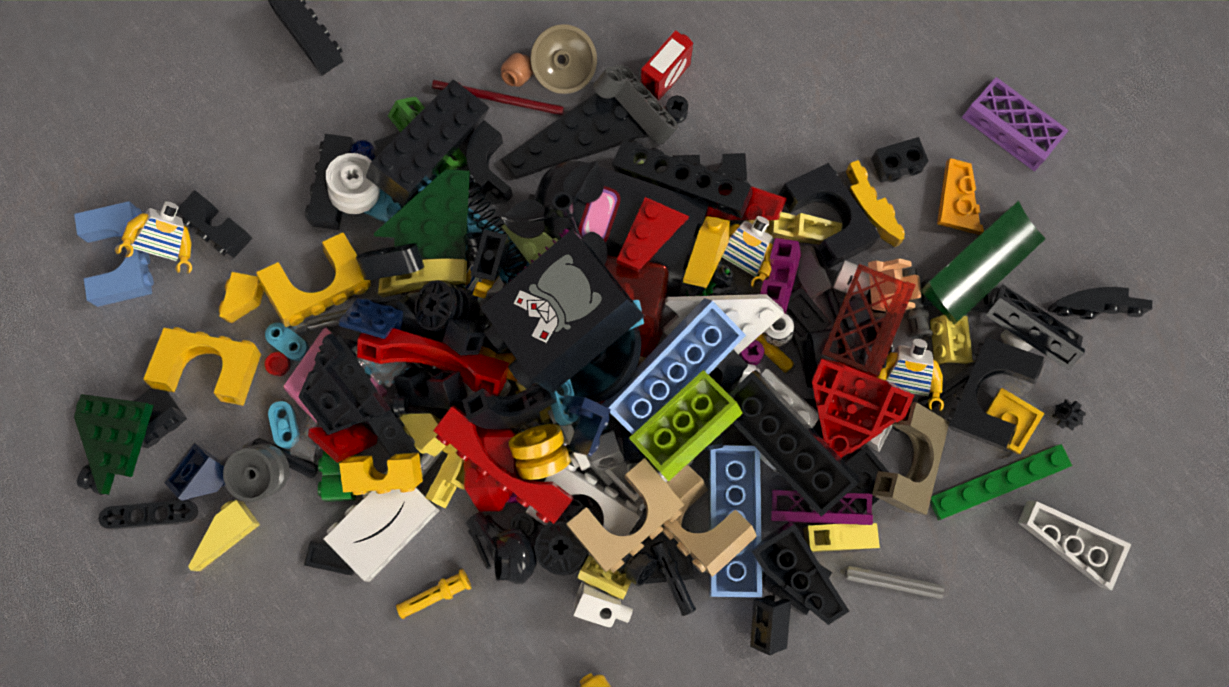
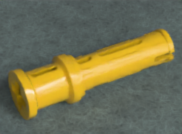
(445, 589)

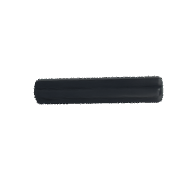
(300, 465)

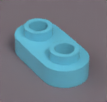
(286, 340)
(283, 426)

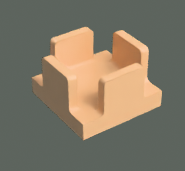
(894, 269)

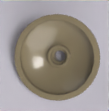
(578, 54)

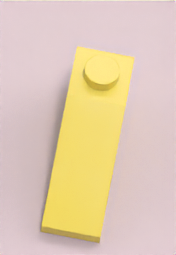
(225, 531)

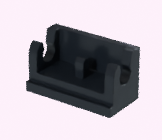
(770, 624)

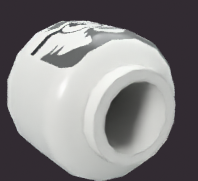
(780, 331)

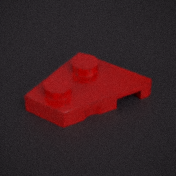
(344, 442)

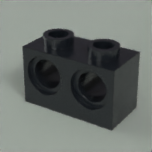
(897, 155)

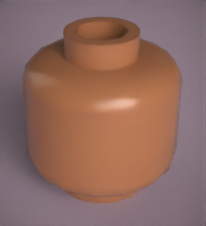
(516, 70)

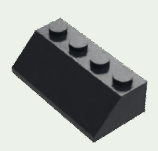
(308, 34)

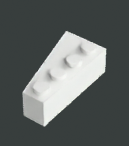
(1081, 545)

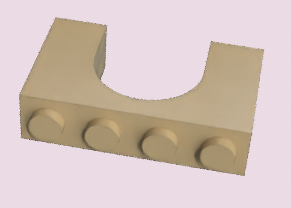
(660, 506)
(713, 548)

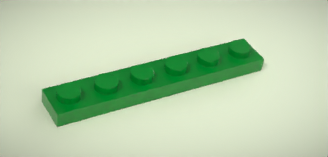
(1000, 482)

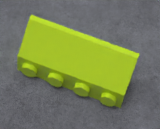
(686, 425)

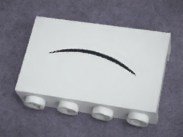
(379, 529)

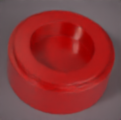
(277, 364)

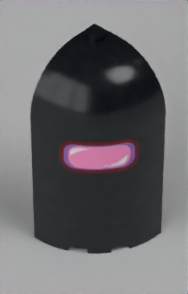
(616, 211)

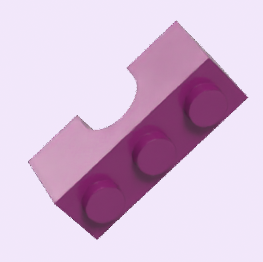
(784, 266)

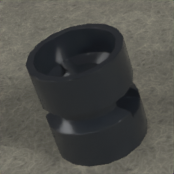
(638, 567)

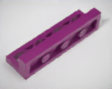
(829, 517)

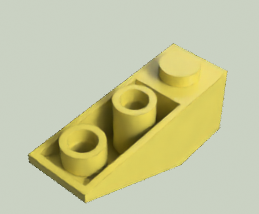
(841, 537)

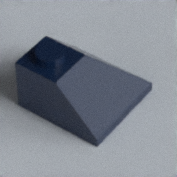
(196, 474)

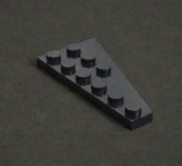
(578, 134)

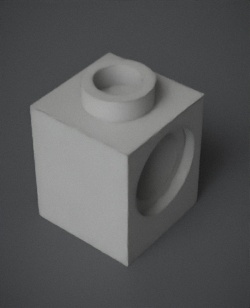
(608, 453)

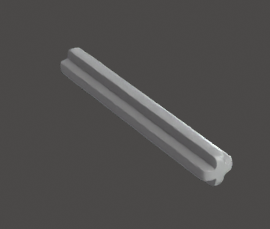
(894, 582)

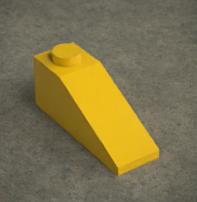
(707, 251)

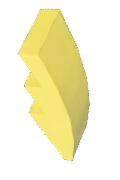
(802, 228)

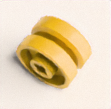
(539, 451)

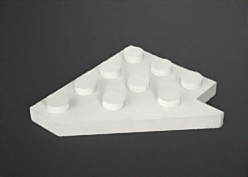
(749, 312)

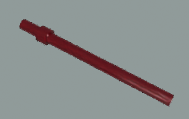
(506, 99)

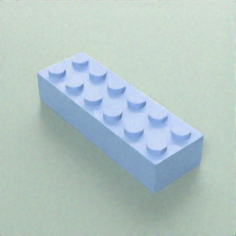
(691, 347)
(736, 486)

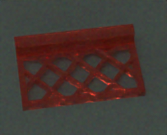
(888, 328)

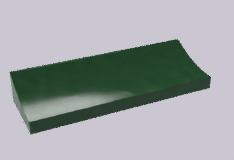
(983, 264)

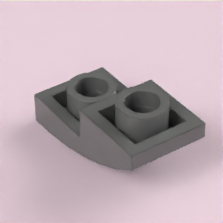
(811, 273)

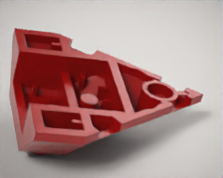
(855, 405)

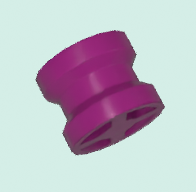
(749, 356)

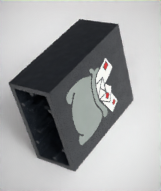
(559, 314)

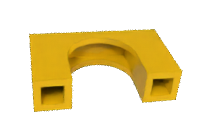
(297, 305)
(178, 347)

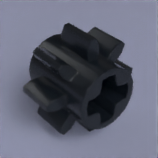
(1069, 414)

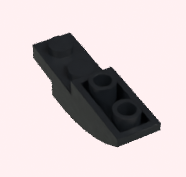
(1094, 301)

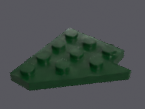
(434, 218)
(111, 436)

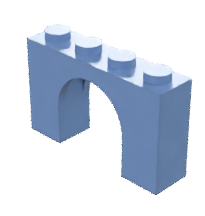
(132, 276)

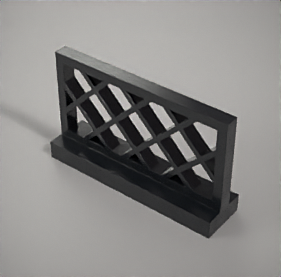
(1036, 327)

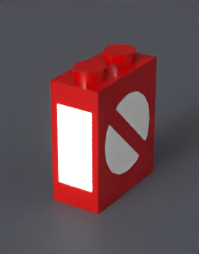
(667, 64)

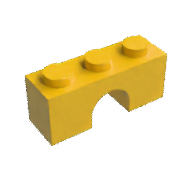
(360, 475)

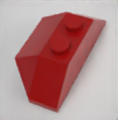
(482, 489)

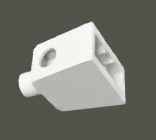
(599, 606)

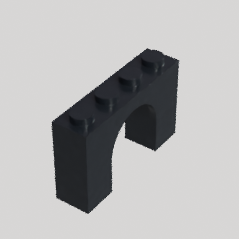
(826, 187)
(992, 360)

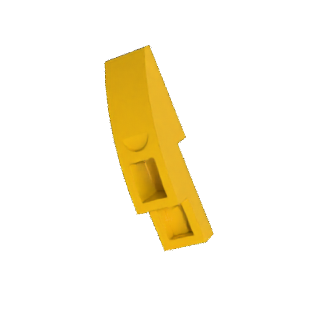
(879, 211)

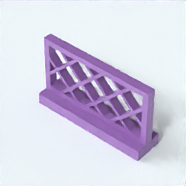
(1005, 133)

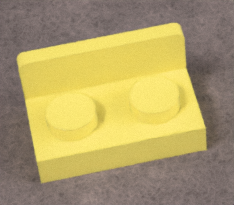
(951, 341)
(613, 583)

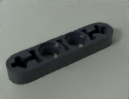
(148, 514)

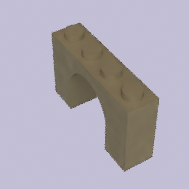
(916, 488)

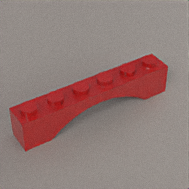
(400, 346)
(544, 497)

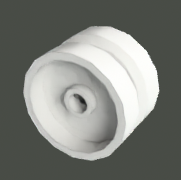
(348, 184)

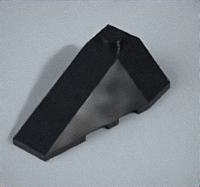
(795, 568)

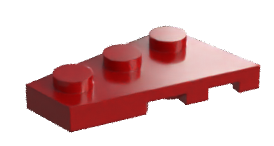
(761, 204)
(649, 232)

